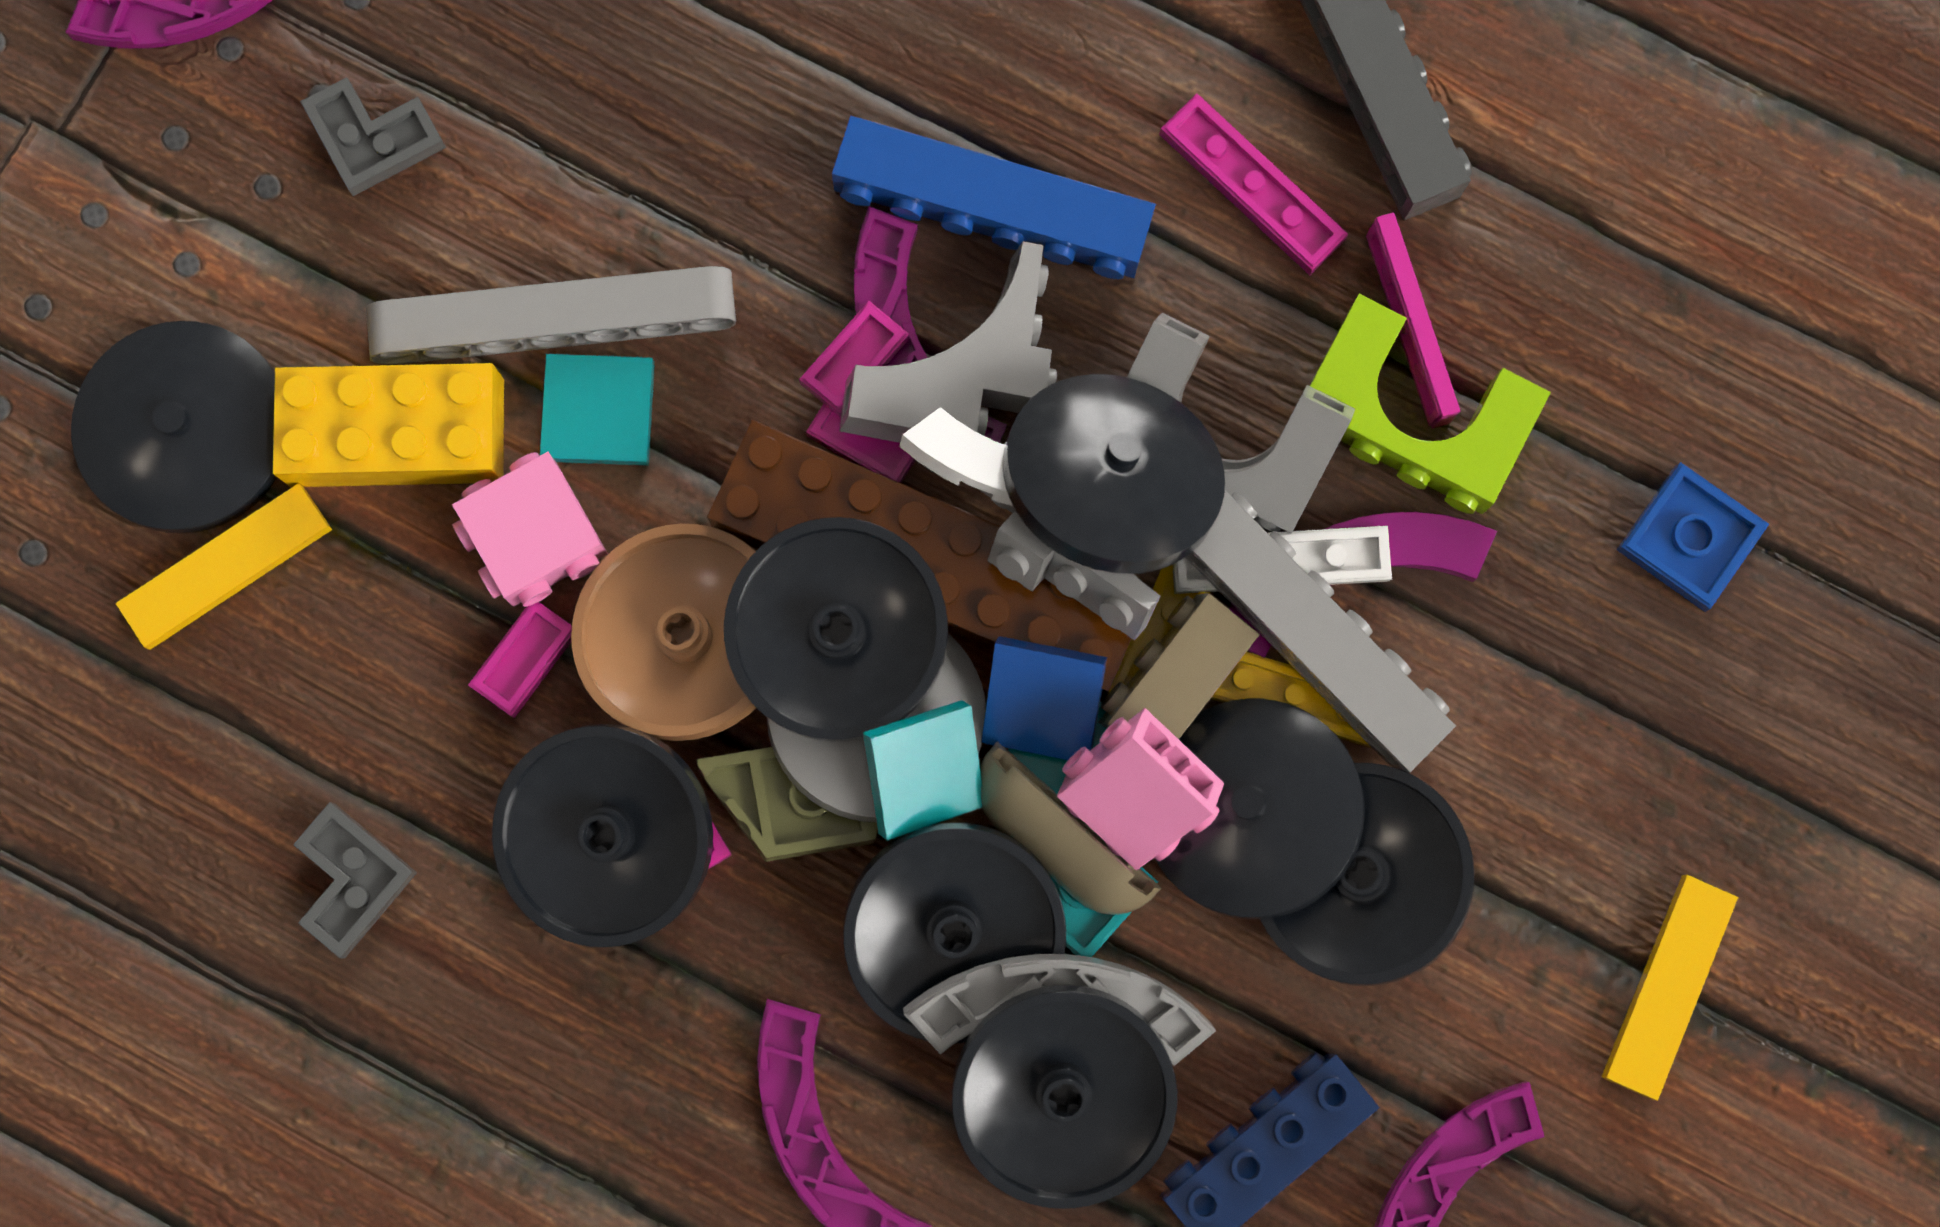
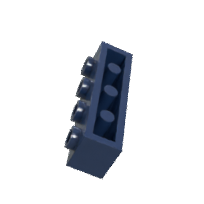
(1270, 1148)

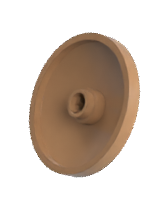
(654, 632)

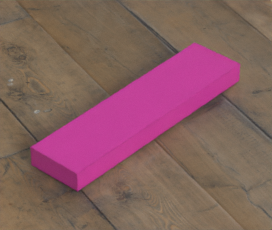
(1253, 184)
(1417, 332)

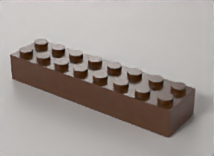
(790, 482)

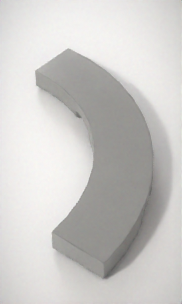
(962, 1001)

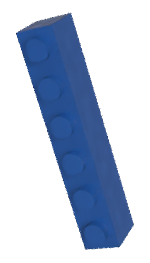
(991, 198)

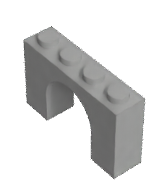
(1285, 474)

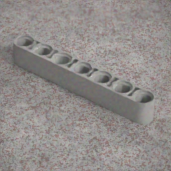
(550, 315)

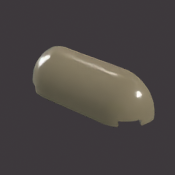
(1065, 845)

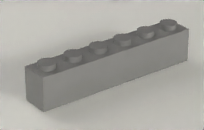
(1319, 638)

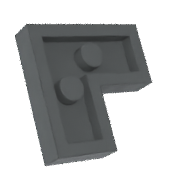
(367, 148)
(364, 878)

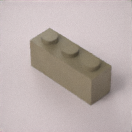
(1183, 668)

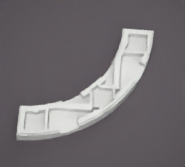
(958, 453)

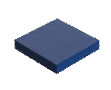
(1692, 537)
(1043, 698)

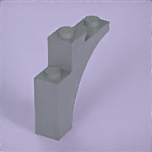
(988, 368)
(1116, 597)

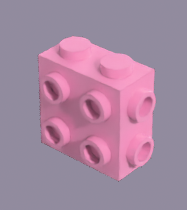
(527, 530)
(1140, 789)

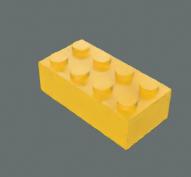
(388, 425)

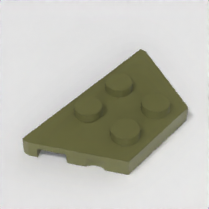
(773, 811)

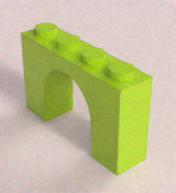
(1464, 467)

